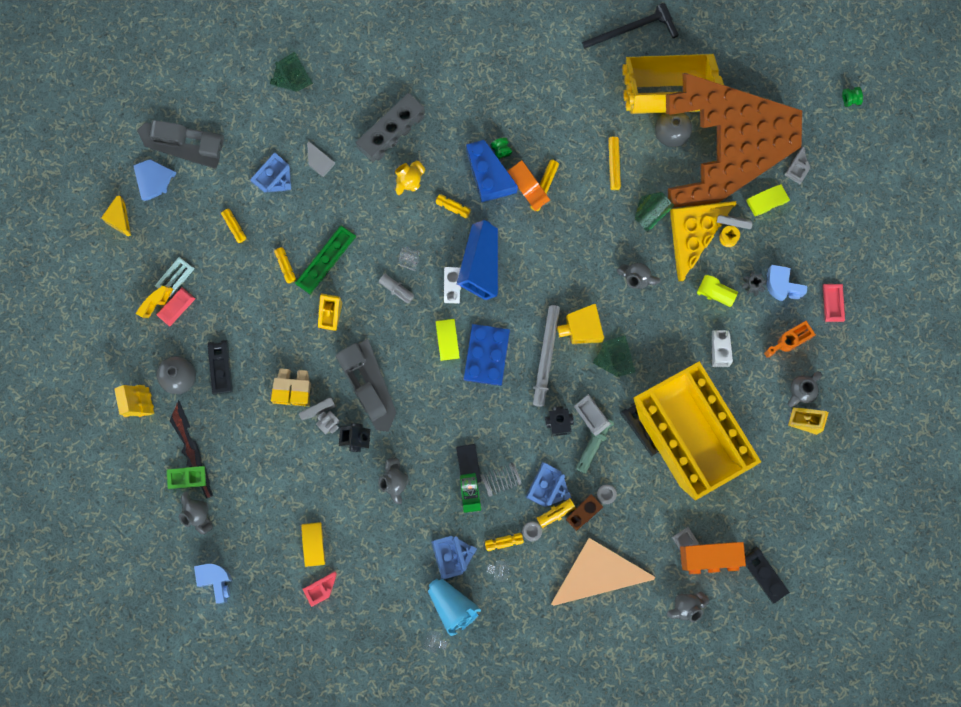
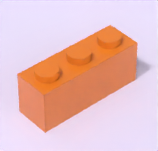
(712, 557)

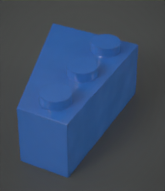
(489, 173)

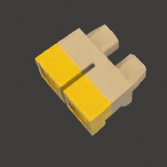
(291, 391)

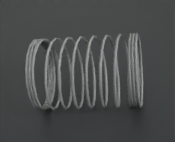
(512, 467)

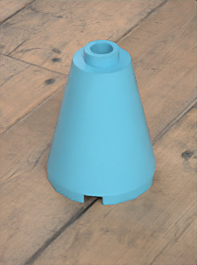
(452, 606)

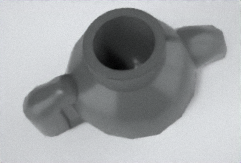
(638, 275)
(804, 389)
(393, 480)
(195, 514)
(689, 607)

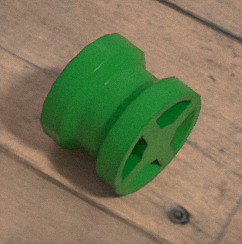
(852, 96)
(501, 147)

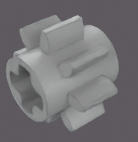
(327, 422)

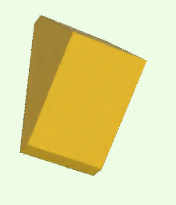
(117, 216)
(329, 312)
(808, 420)

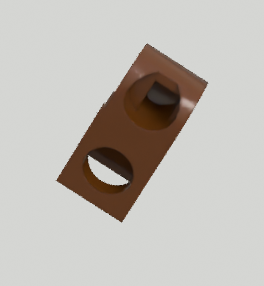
(584, 512)

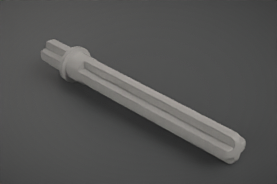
(546, 356)

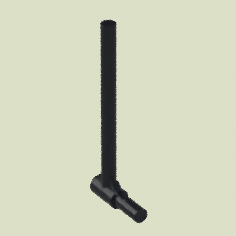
(661, 14)

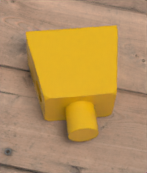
(582, 326)

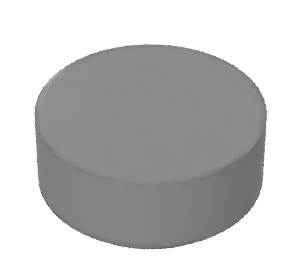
(606, 494)
(532, 531)

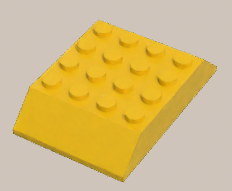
(695, 431)

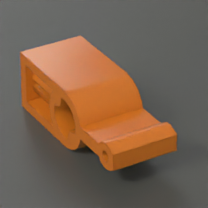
(528, 185)
(793, 336)

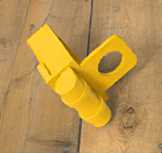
(134, 400)

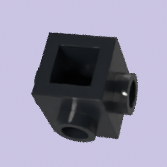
(556, 427)
(354, 437)

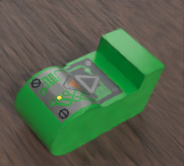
(470, 493)

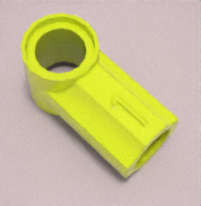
(715, 290)

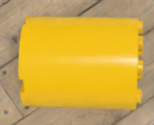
(663, 71)

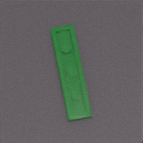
(325, 260)

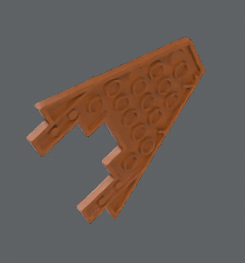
(750, 137)

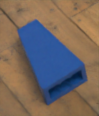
(480, 261)

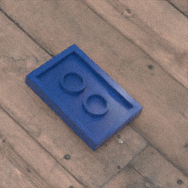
(486, 355)

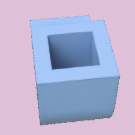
(779, 285)
(214, 575)

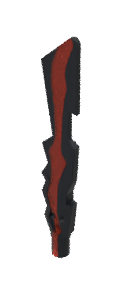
(190, 447)

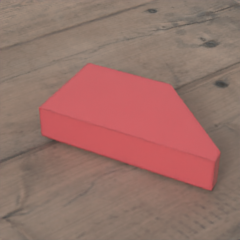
(320, 589)

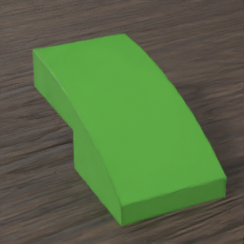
(186, 477)

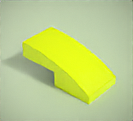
(767, 200)
(447, 339)

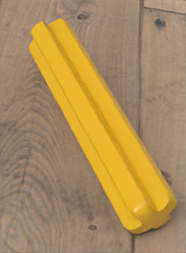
(614, 163)
(548, 177)

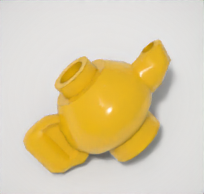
(409, 177)

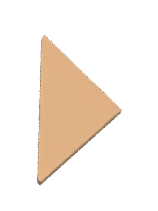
(598, 572)

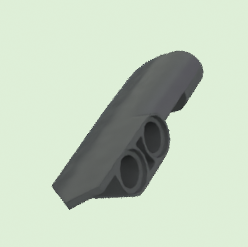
(171, 140)
(373, 394)

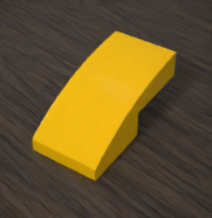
(158, 297)
(313, 544)

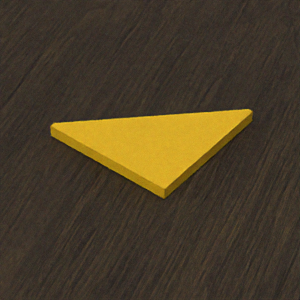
(693, 231)

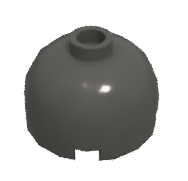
(673, 129)
(176, 375)

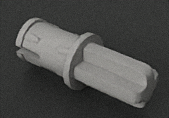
(396, 288)

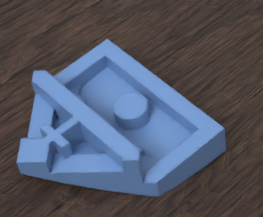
(273, 175)
(152, 178)
(548, 486)
(452, 556)

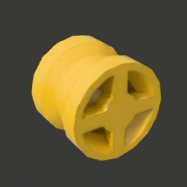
(727, 240)

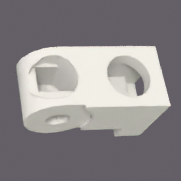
(451, 289)
(721, 348)

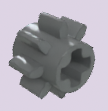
(757, 279)

